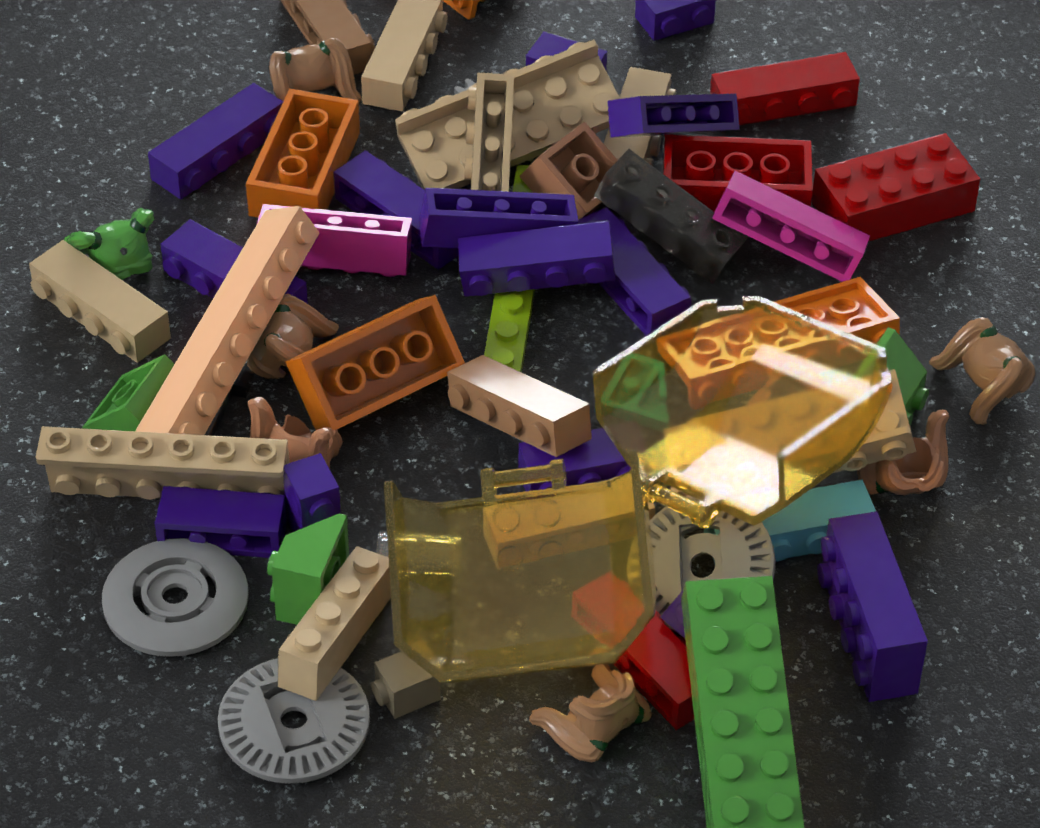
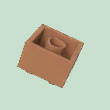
(573, 168)

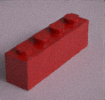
(790, 87)
(661, 671)

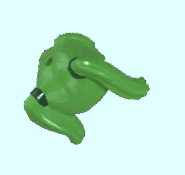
(107, 240)

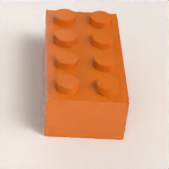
(302, 151)
(375, 364)

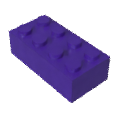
(872, 607)

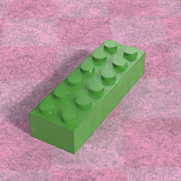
(741, 704)

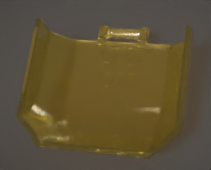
(741, 406)
(521, 574)

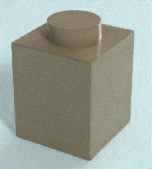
(403, 685)

